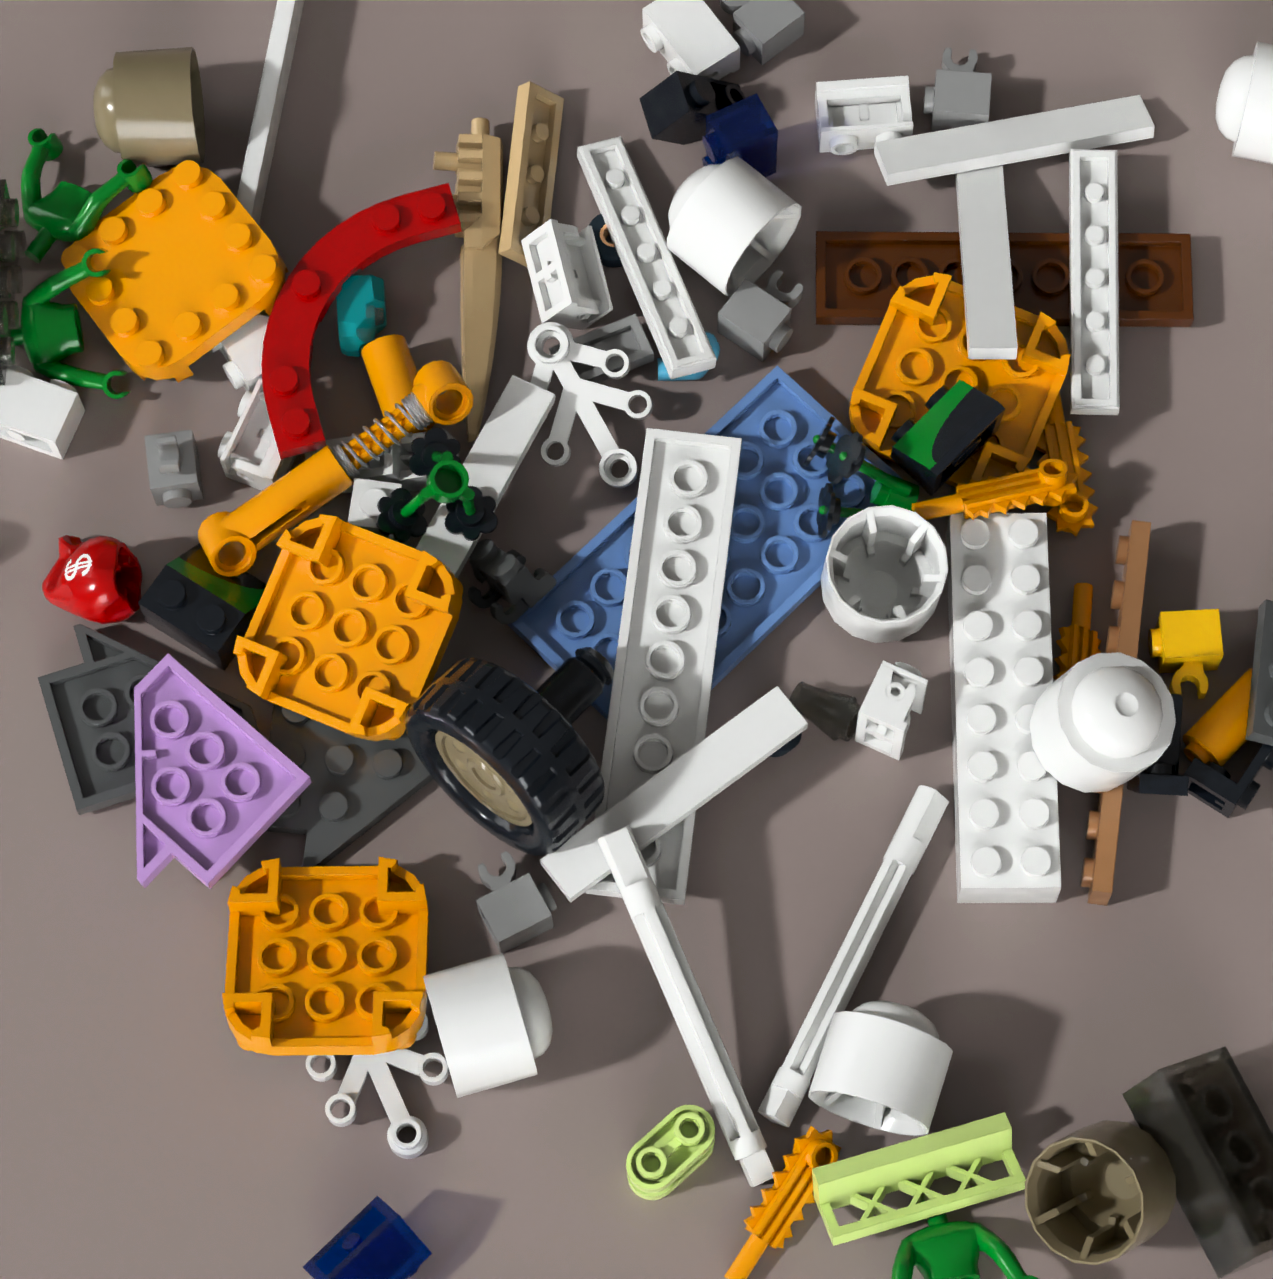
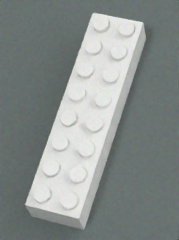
(997, 673)

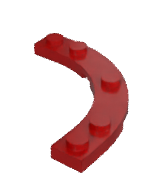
(314, 287)

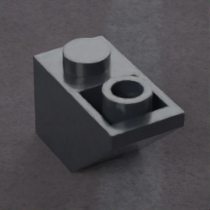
(680, 104)

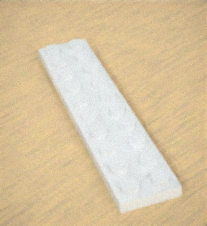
(669, 630)

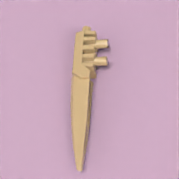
(480, 212)

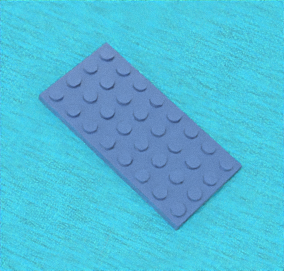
(772, 545)

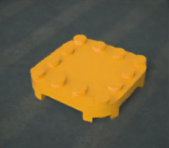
(181, 272)
(926, 347)
(349, 628)
(327, 959)

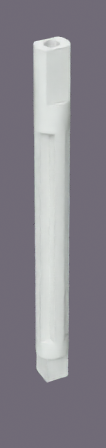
(866, 930)
(687, 1004)

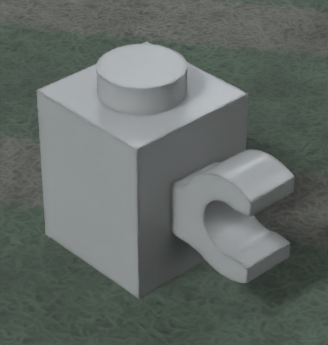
(764, 26)
(958, 95)
(759, 317)
(174, 468)
(514, 908)

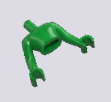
(69, 210)
(55, 330)
(953, 1251)

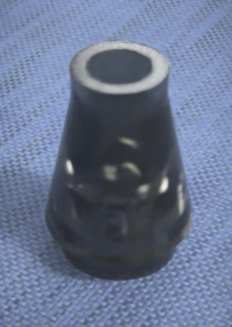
(828, 710)

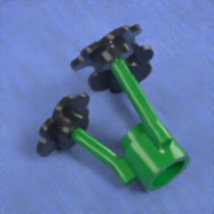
(845, 461)
(446, 484)

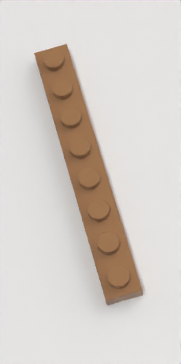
(1127, 598)

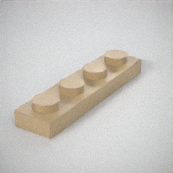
(530, 167)

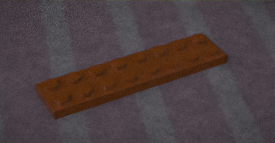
(865, 269)

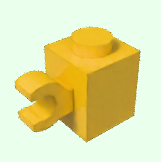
(1187, 645)

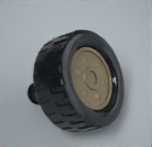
(512, 748)

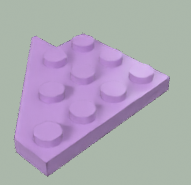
(201, 777)

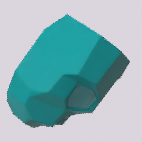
(360, 312)

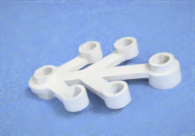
(580, 395)
(386, 1089)

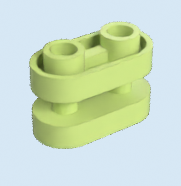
(670, 1152)

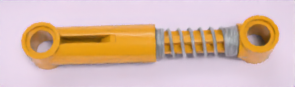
(330, 471)

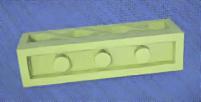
(914, 1163)

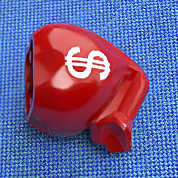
(95, 579)

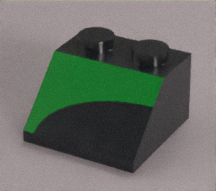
(946, 435)
(202, 606)

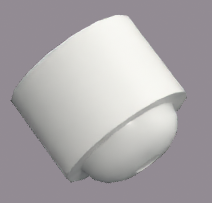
(1246, 105)
(730, 223)
(884, 573)
(1102, 722)
(489, 1022)
(882, 1068)

